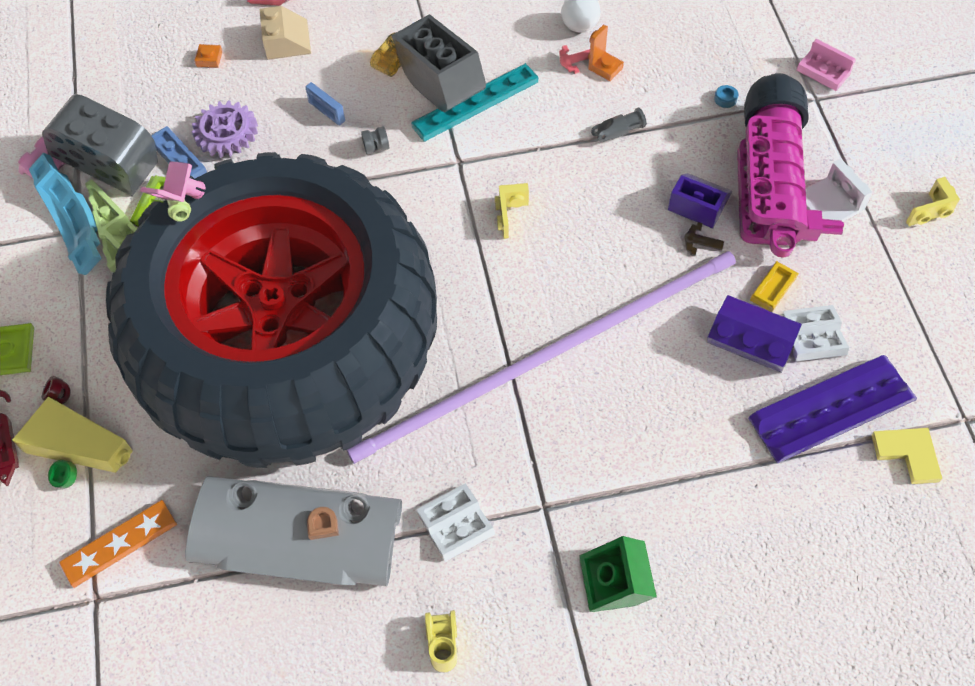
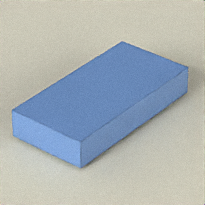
(325, 103)

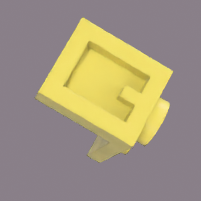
(510, 196)

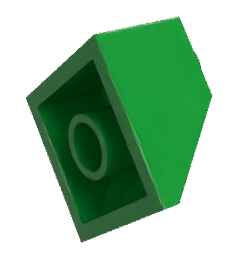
(617, 575)

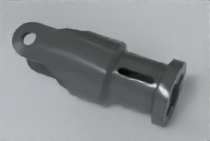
(619, 125)

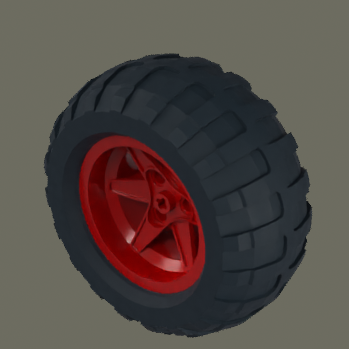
(273, 398)

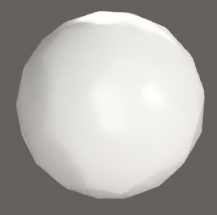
(580, 14)

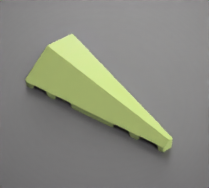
(110, 222)

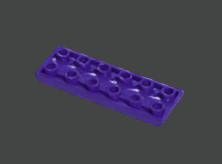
(831, 408)

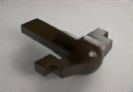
(690, 238)

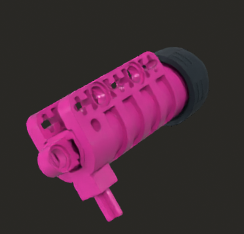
(775, 168)

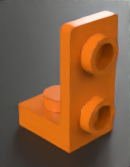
(599, 60)

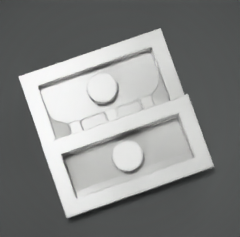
(819, 333)
(455, 522)

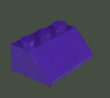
(754, 333)

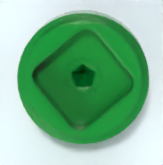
(62, 474)

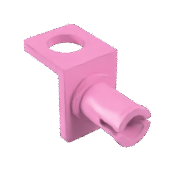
(177, 184)

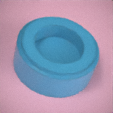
(726, 96)

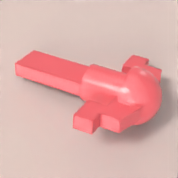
(567, 60)

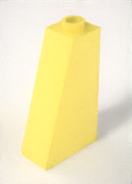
(68, 436)

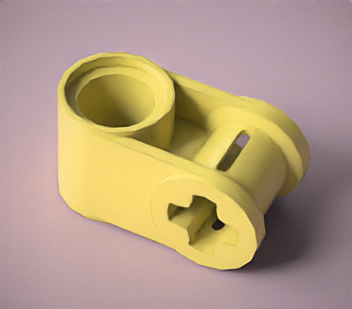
(442, 635)

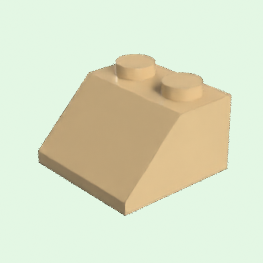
(284, 33)

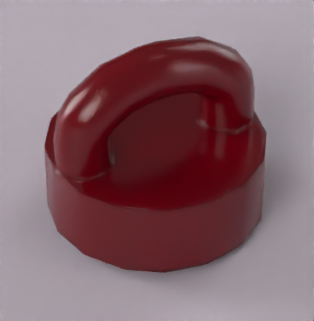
(53, 388)

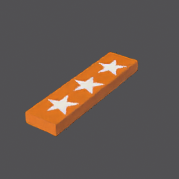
(117, 543)

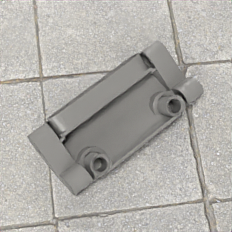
(274, 538)

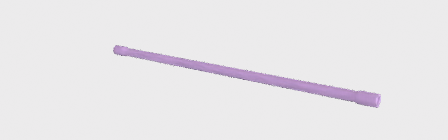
(371, 445)

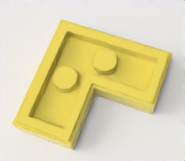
(914, 447)

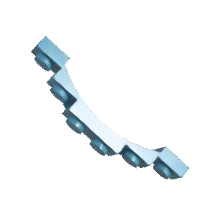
(69, 213)

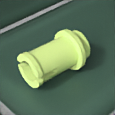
(178, 210)

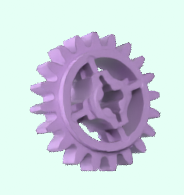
(224, 132)

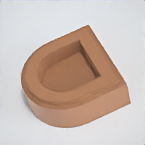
(322, 523)

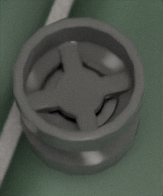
(380, 137)

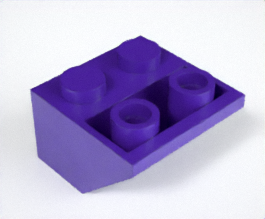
(698, 199)

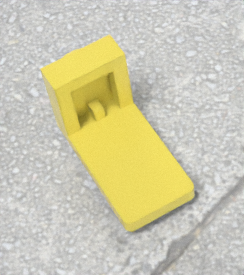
(943, 204)

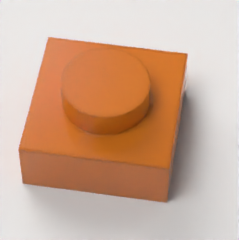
(208, 56)

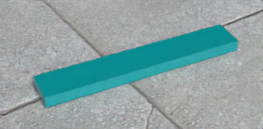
(494, 93)

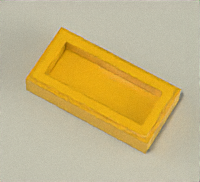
(774, 286)

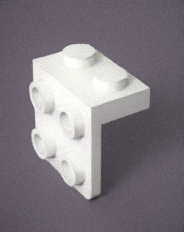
(839, 194)

